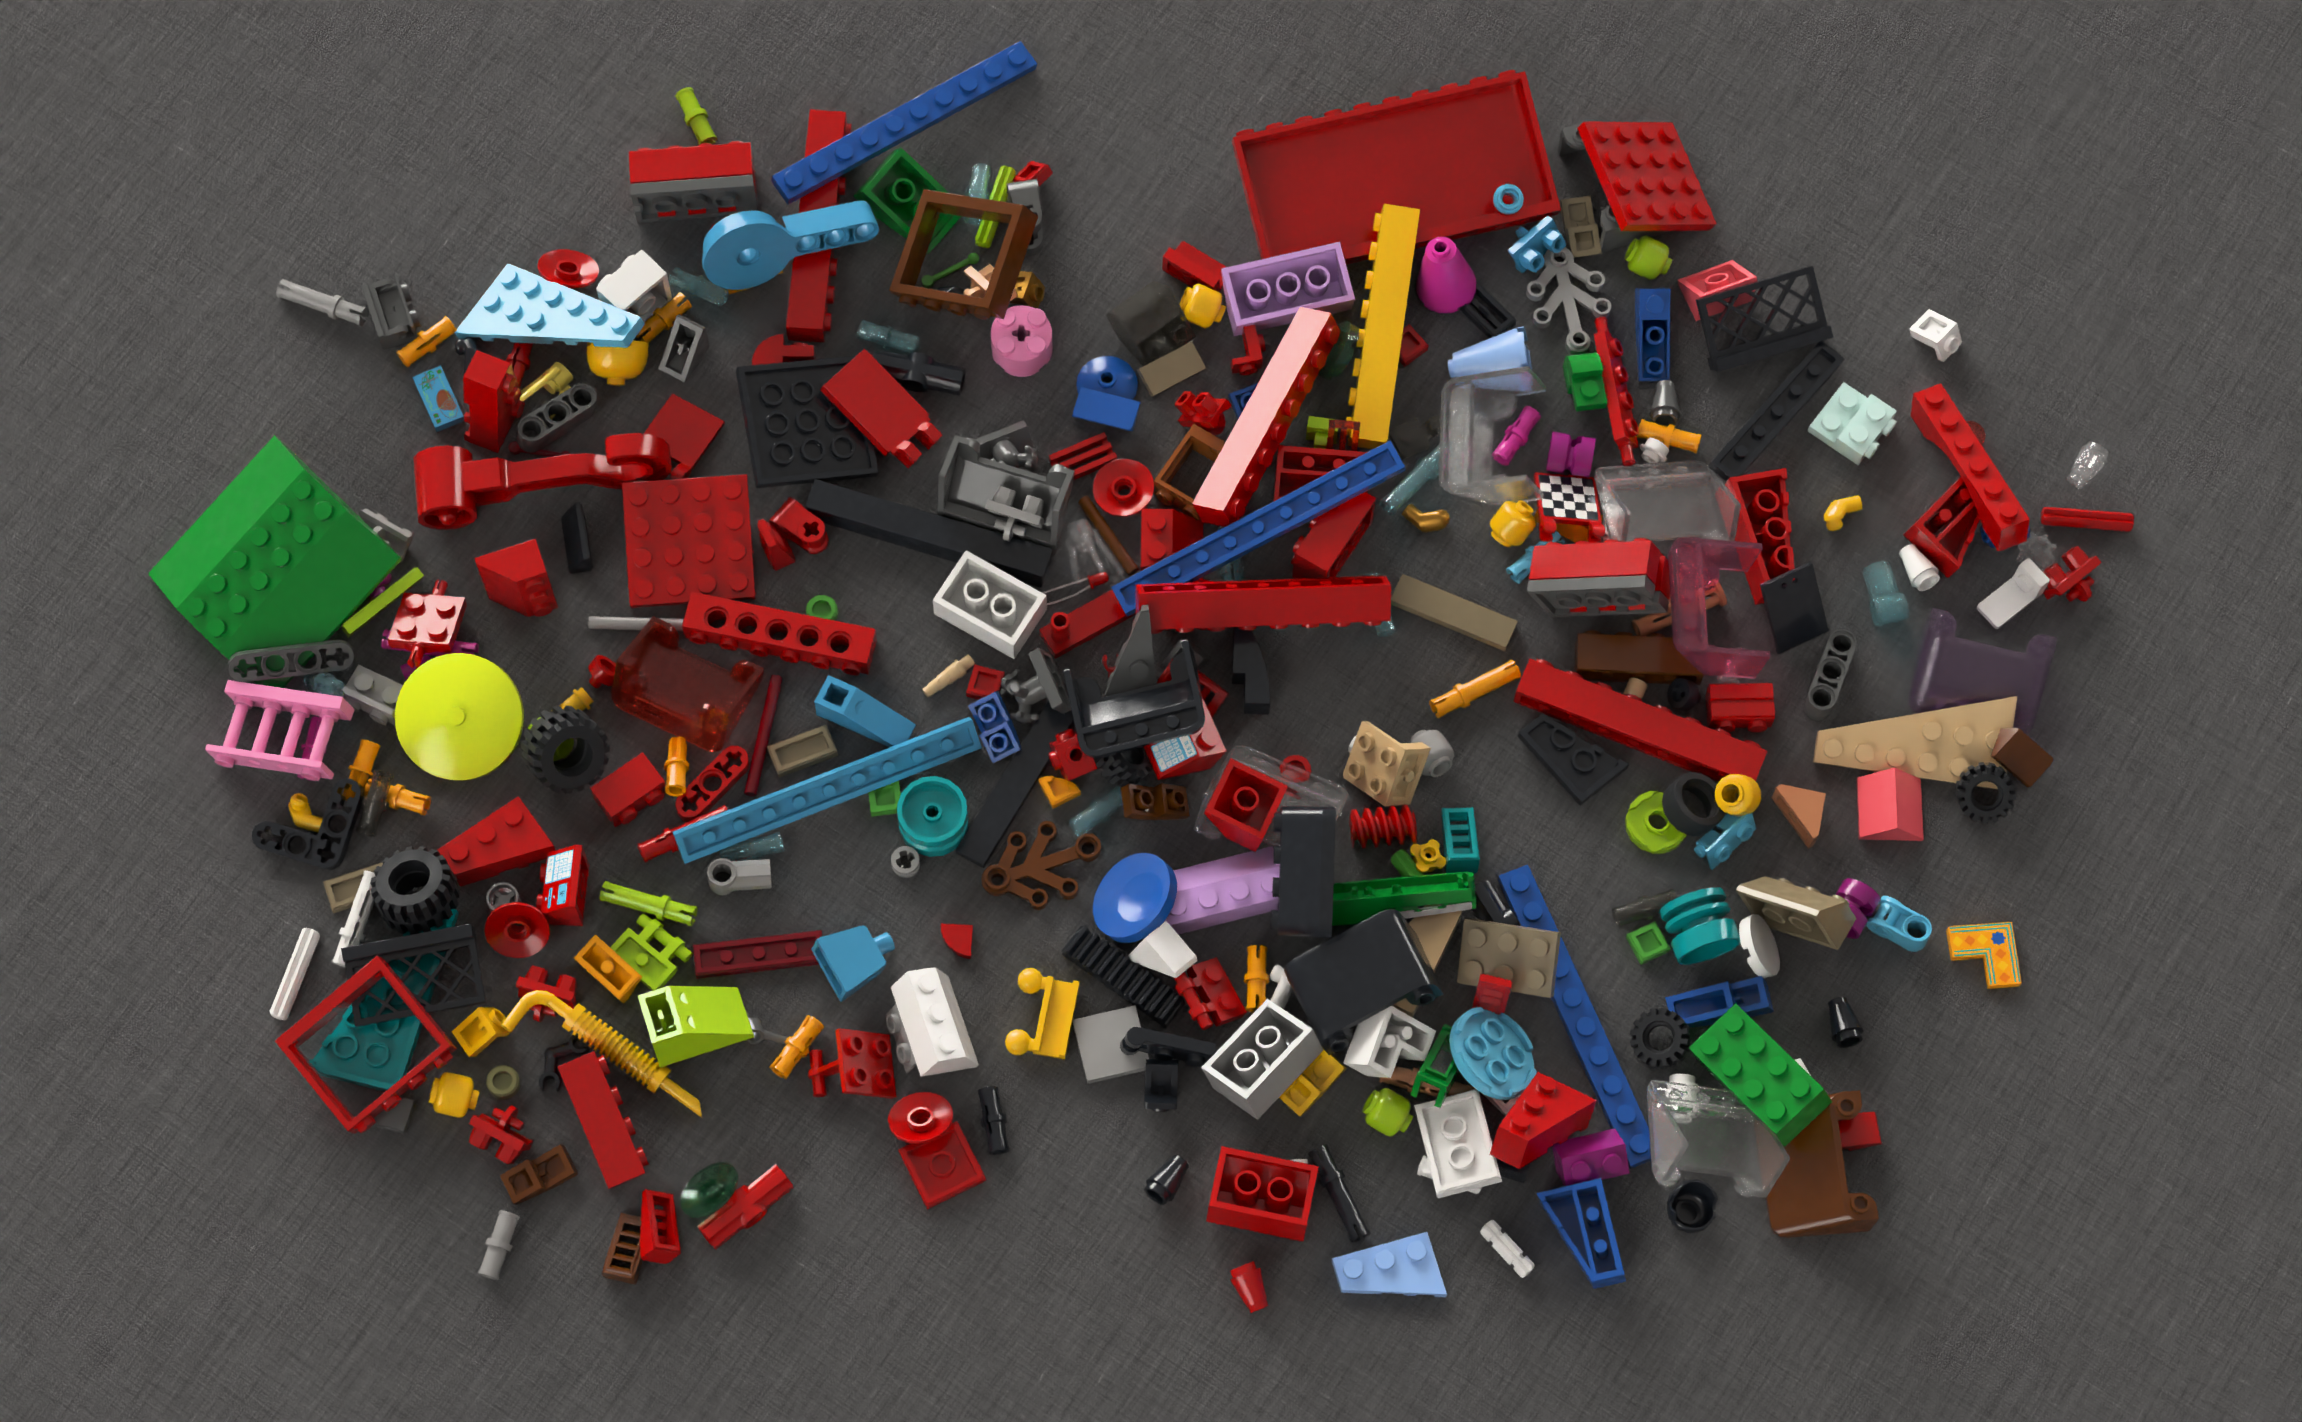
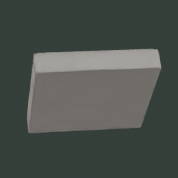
(1100, 1041)

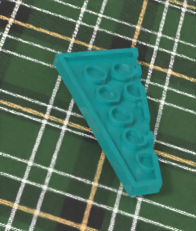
(379, 1052)

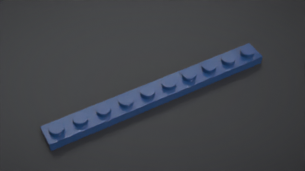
(903, 122)
(1267, 523)
(1582, 1022)

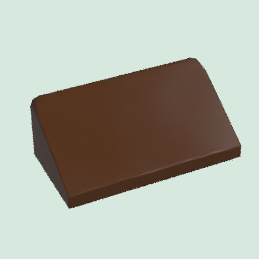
(2021, 755)

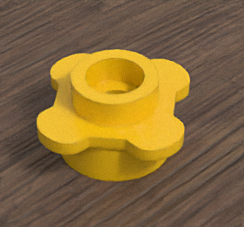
(1426, 864)

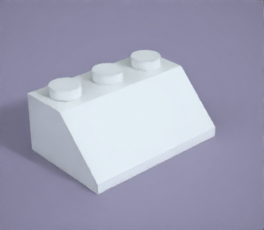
(933, 1022)

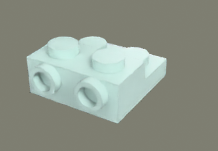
(1853, 423)

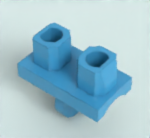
(1533, 244)

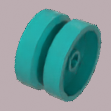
(917, 813)

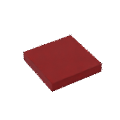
(942, 1166)

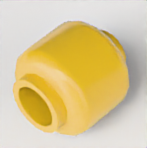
(1202, 305)
(1512, 523)
(1737, 794)
(453, 1094)

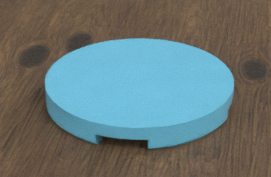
(1492, 1053)

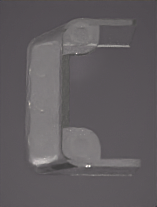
(1466, 435)

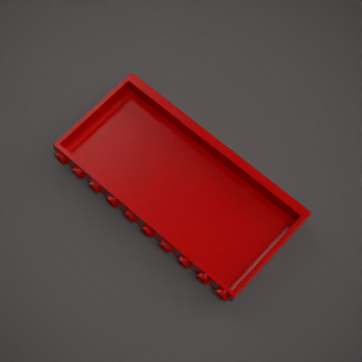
(1421, 152)

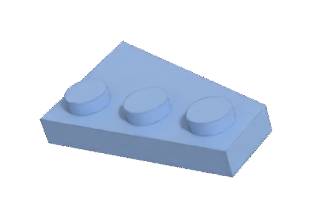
(1393, 1267)

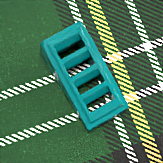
(1460, 858)

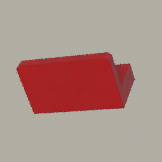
(1193, 266)

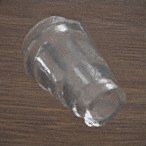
(2087, 464)

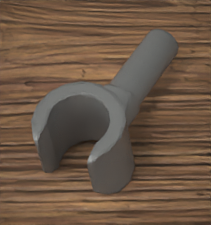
(760, 1034)

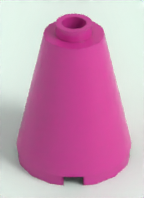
(1445, 277)

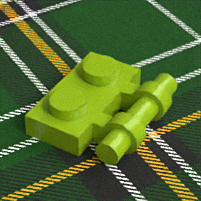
(646, 960)

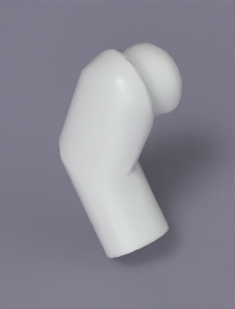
(1283, 989)

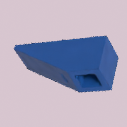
(1653, 333)

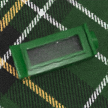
(1438, 1068)

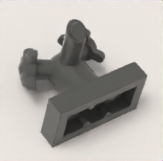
(1010, 446)
(1041, 686)

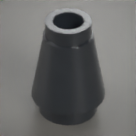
(1844, 1024)
(1166, 1180)

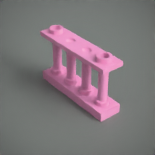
(273, 701)

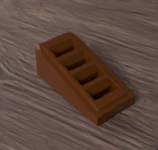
(618, 1273)

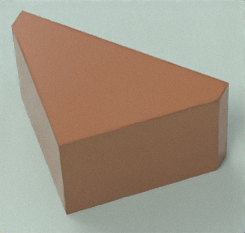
(1802, 809)

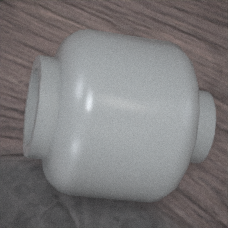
(1440, 754)

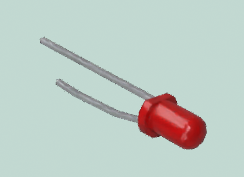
(1093, 580)

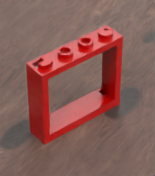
(331, 1007)

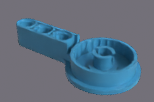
(755, 248)

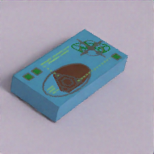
(438, 398)

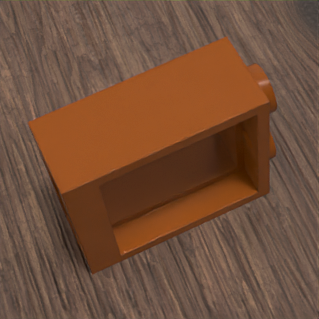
(1199, 441)

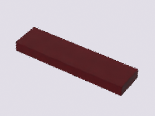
(755, 954)

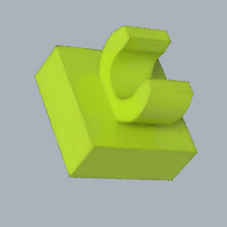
(1318, 430)

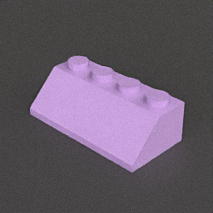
(1276, 287)
(1224, 891)

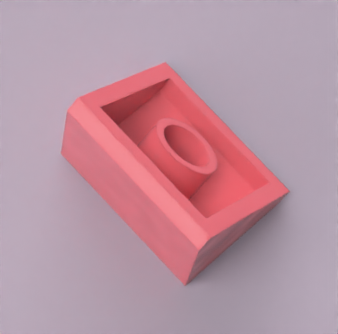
(1715, 280)
(1889, 806)

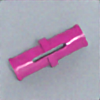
(1516, 435)

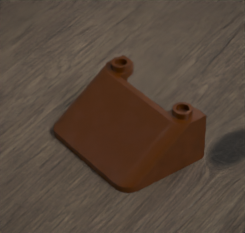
(1813, 1187)

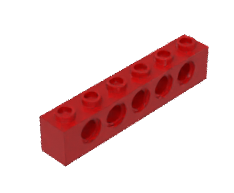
(705, 609)

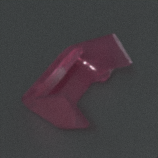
(1692, 571)

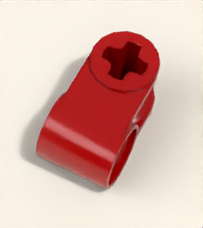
(797, 524)

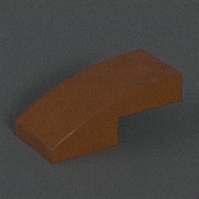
(539, 1175)

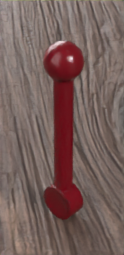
(515, 449)

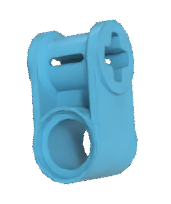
(1897, 924)

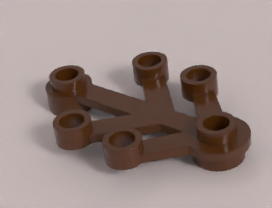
(1037, 867)

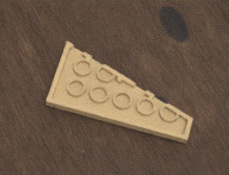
(1924, 744)

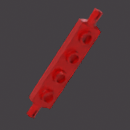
(1618, 398)

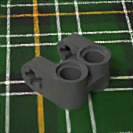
(1028, 194)

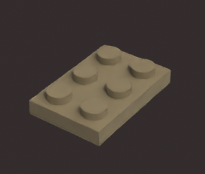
(1511, 953)

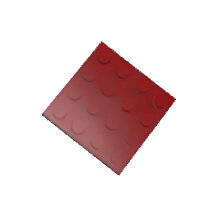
(1646, 176)
(688, 540)

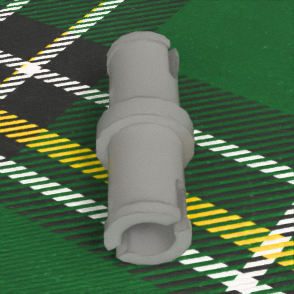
(498, 1245)

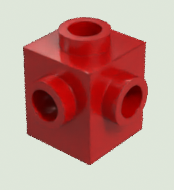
(1060, 757)

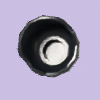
(1692, 1206)

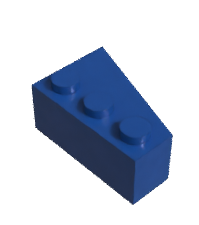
(1587, 1229)

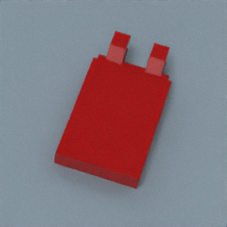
(881, 408)

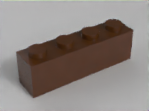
(1629, 656)

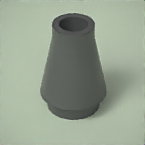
(1665, 404)

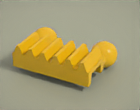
(1054, 1018)

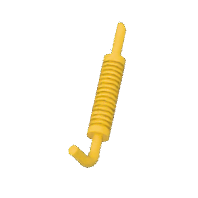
(608, 1044)

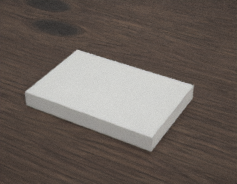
(1458, 1144)

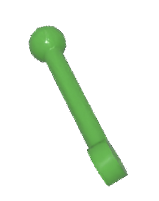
(928, 280)

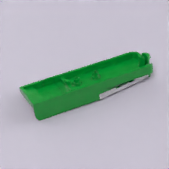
(1363, 899)

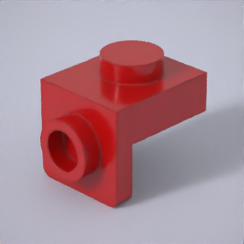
(1254, 346)

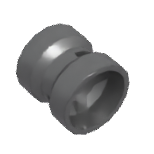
(501, 894)

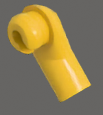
(1838, 509)
(302, 814)

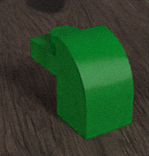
(1585, 381)

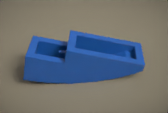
(1709, 1003)

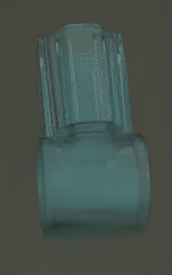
(1886, 602)

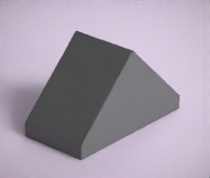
(684, 348)

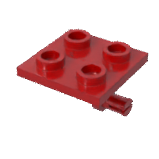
(862, 1062)

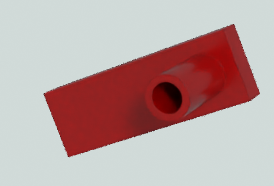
(1082, 624)

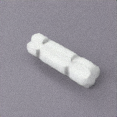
(1507, 1248)

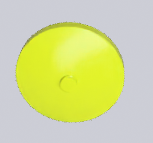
(459, 716)

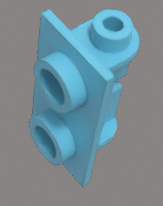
(1720, 846)

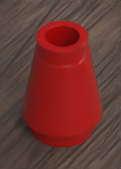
(1250, 1286)

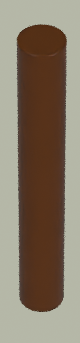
(1108, 535)

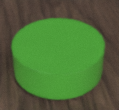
(822, 607)

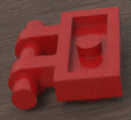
(1215, 991)

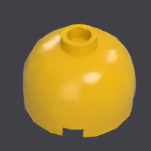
(618, 363)

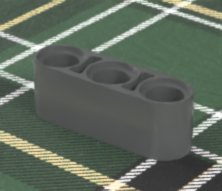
(563, 405)
(1833, 661)

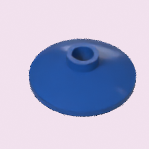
(1124, 378)

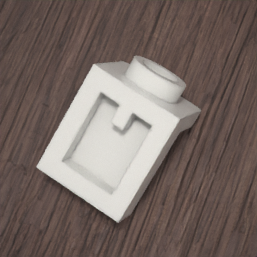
(1937, 333)

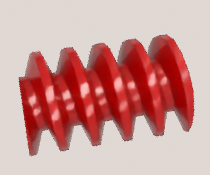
(1382, 826)

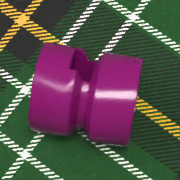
(1570, 454)
(1862, 902)

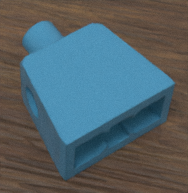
(851, 958)

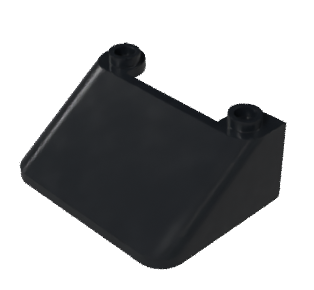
(1137, 715)

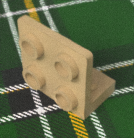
(1385, 766)

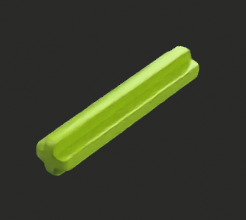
(999, 193)

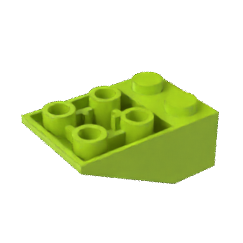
(693, 1020)

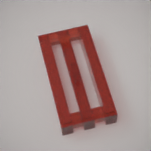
(1344, 425)

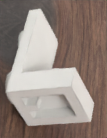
(2014, 594)

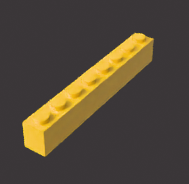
(1384, 323)

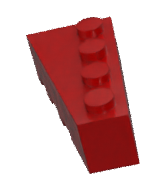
(1764, 521)

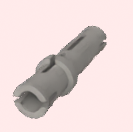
(335, 306)

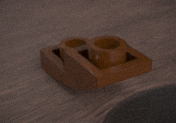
(1155, 803)

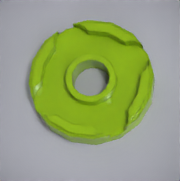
(1642, 833)

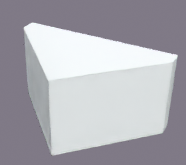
(1164, 952)

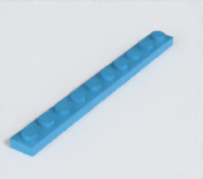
(826, 790)

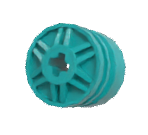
(1700, 926)

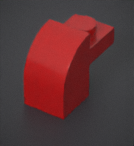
(775, 351)

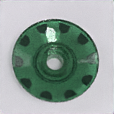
(709, 1189)

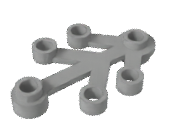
(1567, 295)

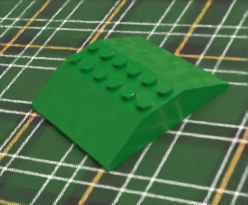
(273, 562)

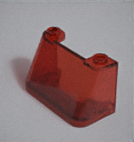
(681, 689)

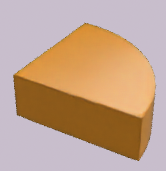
(1058, 790)

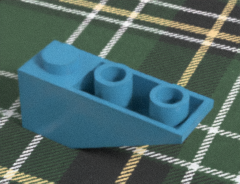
(861, 713)

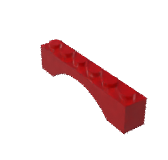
(1995, 502)

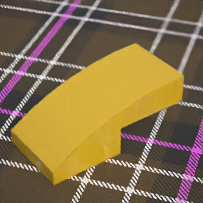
(1312, 1083)

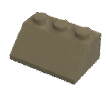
(1799, 910)

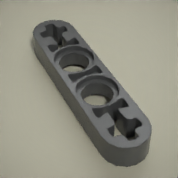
(291, 665)

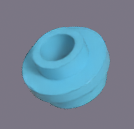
(1510, 190)

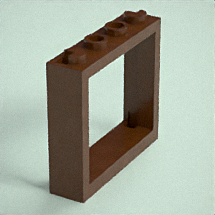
(1007, 267)

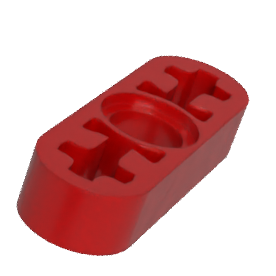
(734, 772)

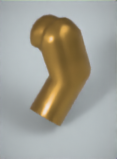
(1427, 521)

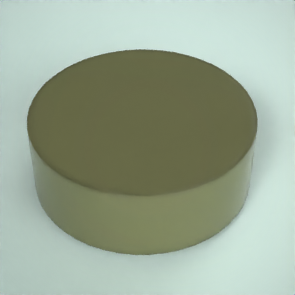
(503, 1082)

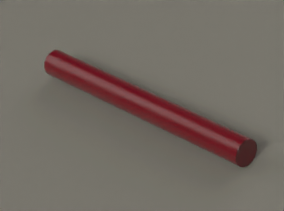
(763, 735)

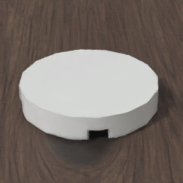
(1760, 942)

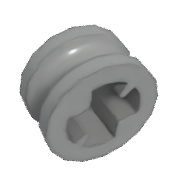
(915, 863)

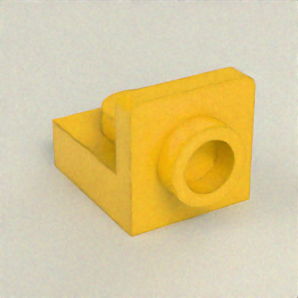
(480, 1030)

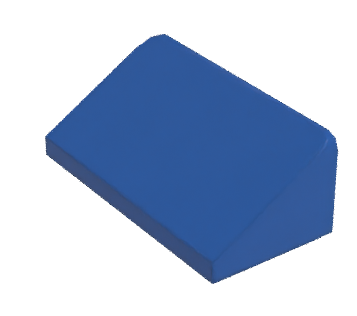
(1106, 409)

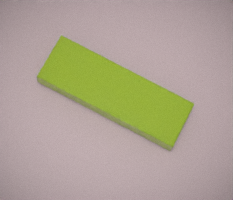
(382, 601)

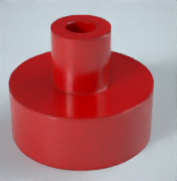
(602, 671)

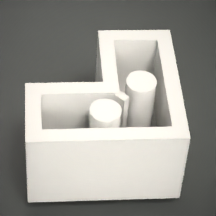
(1386, 1038)

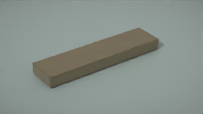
(1453, 612)

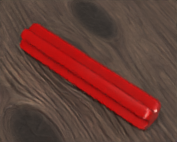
(2087, 519)

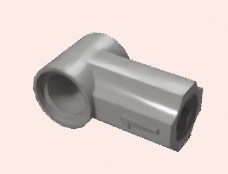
(744, 875)

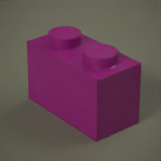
(1591, 1157)

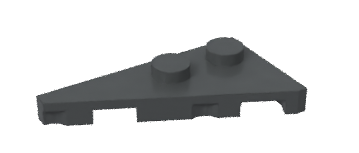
(1136, 659)

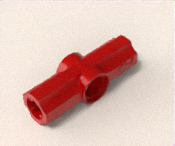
(745, 1207)

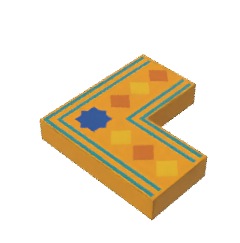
(1994, 944)

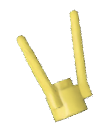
(553, 380)

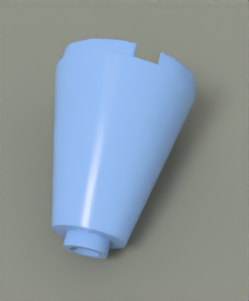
(1492, 354)

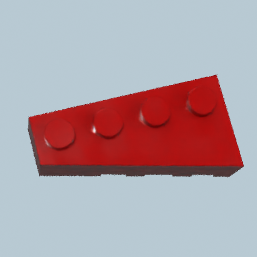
(601, 1119)

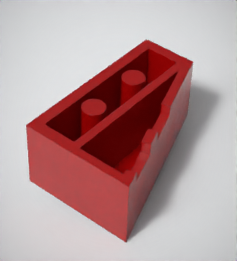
(492, 400)
(1303, 465)
(1946, 528)
(497, 844)
(1539, 1119)

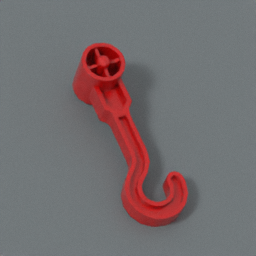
(453, 484)

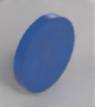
(1134, 897)

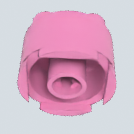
(1023, 325)

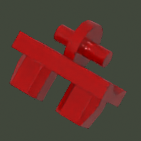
(1202, 411)
(2079, 567)
(536, 980)
(512, 1142)

